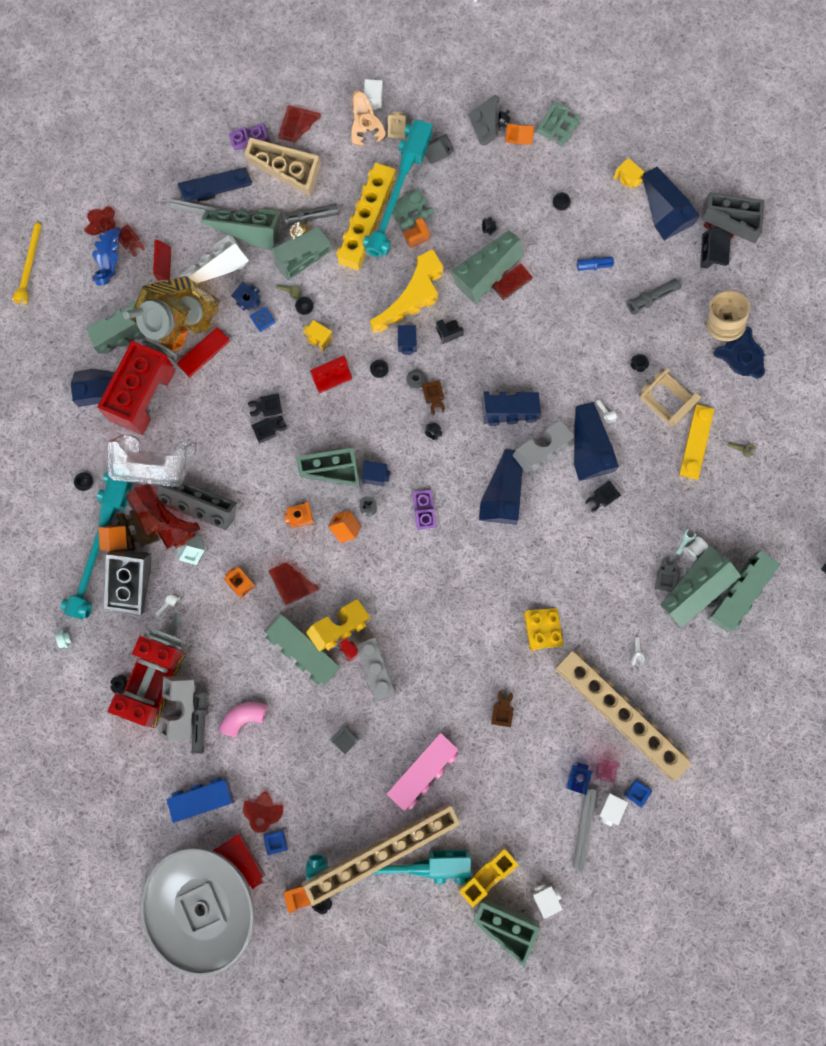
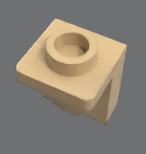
(396, 125)

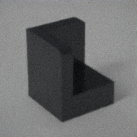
(448, 331)

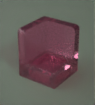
(606, 770)

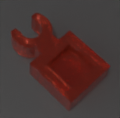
(128, 238)

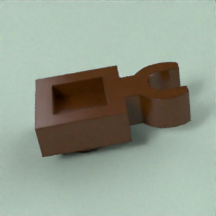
(433, 394)
(501, 713)

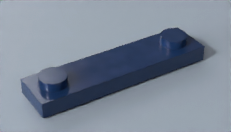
(214, 184)

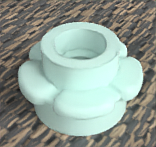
(63, 639)

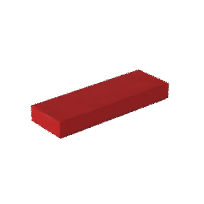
(203, 352)

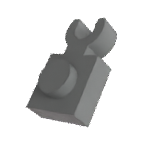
(666, 578)

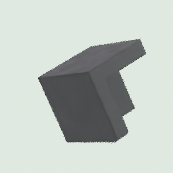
(439, 149)
(344, 739)

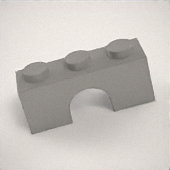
(531, 455)
(375, 669)
(178, 724)

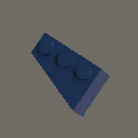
(510, 408)

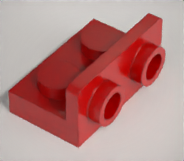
(331, 374)

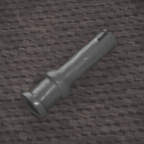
(310, 214)
(646, 299)
(199, 713)

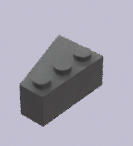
(735, 214)

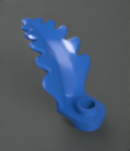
(106, 256)

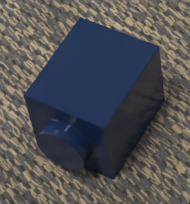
(407, 339)
(375, 473)

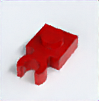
(348, 649)

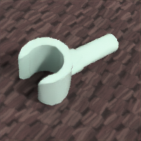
(686, 539)

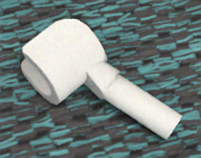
(608, 416)
(170, 600)
(638, 654)

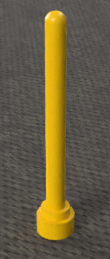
(21, 293)

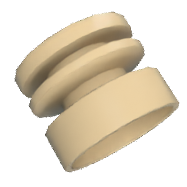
(728, 315)

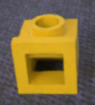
(629, 174)
(318, 335)

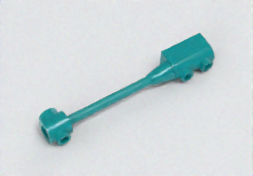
(412, 151)
(111, 499)
(440, 866)

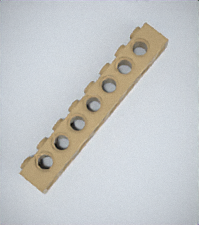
(671, 769)
(380, 854)

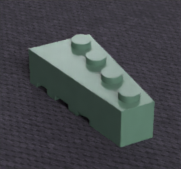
(486, 266)
(700, 586)
(742, 593)
(301, 649)

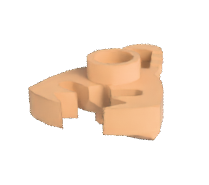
(364, 119)

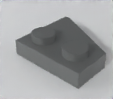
(485, 120)

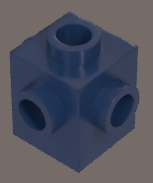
(241, 293)

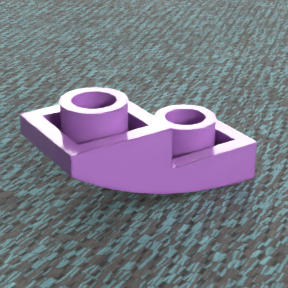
(240, 137)
(424, 509)

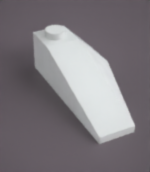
(225, 258)

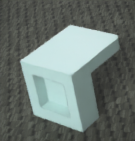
(191, 551)

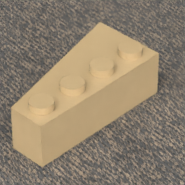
(285, 164)

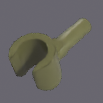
(294, 291)
(744, 450)

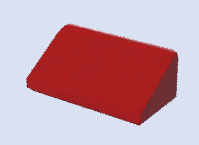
(162, 261)

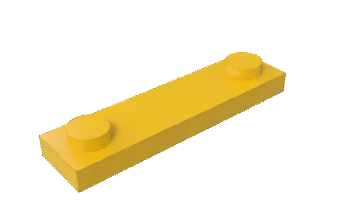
(696, 442)

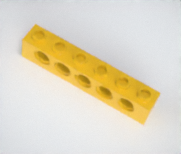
(378, 175)

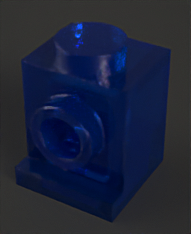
(572, 783)

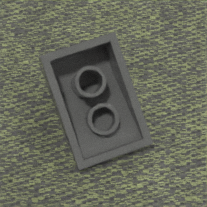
(126, 580)

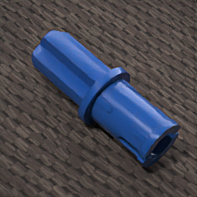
(594, 263)

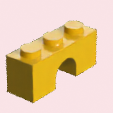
(326, 634)
(487, 876)

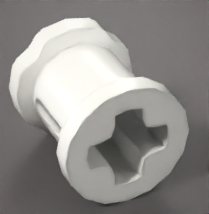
(695, 548)

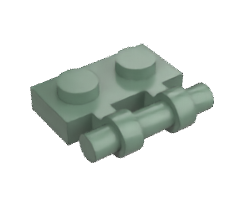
(553, 121)
(409, 204)

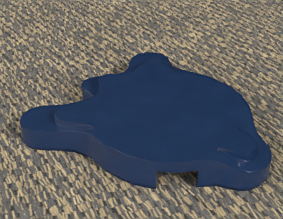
(743, 355)

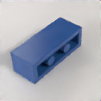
(199, 799)

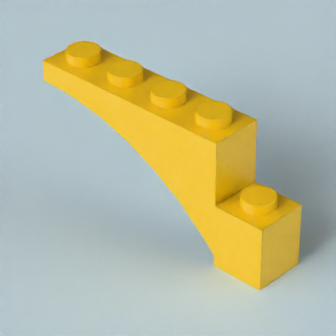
(417, 295)

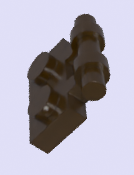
(140, 536)

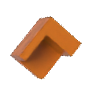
(519, 134)
(417, 234)
(344, 526)
(112, 538)
(296, 898)

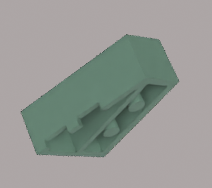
(301, 252)
(114, 331)
(330, 466)
(507, 927)

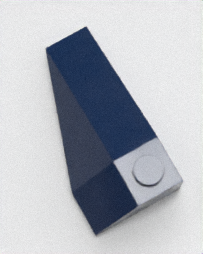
(669, 206)
(89, 386)
(592, 446)
(503, 493)

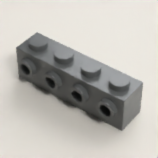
(198, 504)

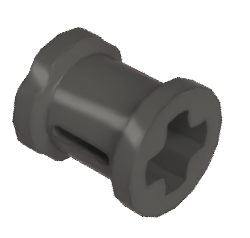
(370, 501)

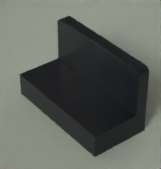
(715, 247)

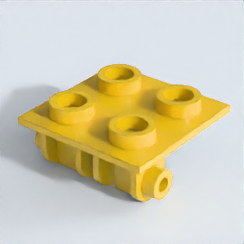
(543, 628)

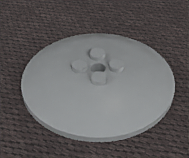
(171, 918)

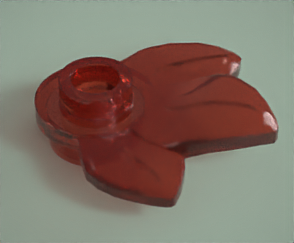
(100, 221)
(263, 809)

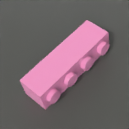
(424, 769)

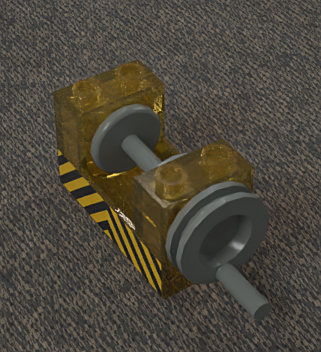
(169, 305)

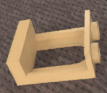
(665, 379)

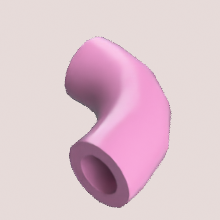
(240, 715)

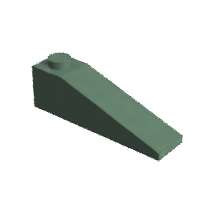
(255, 228)

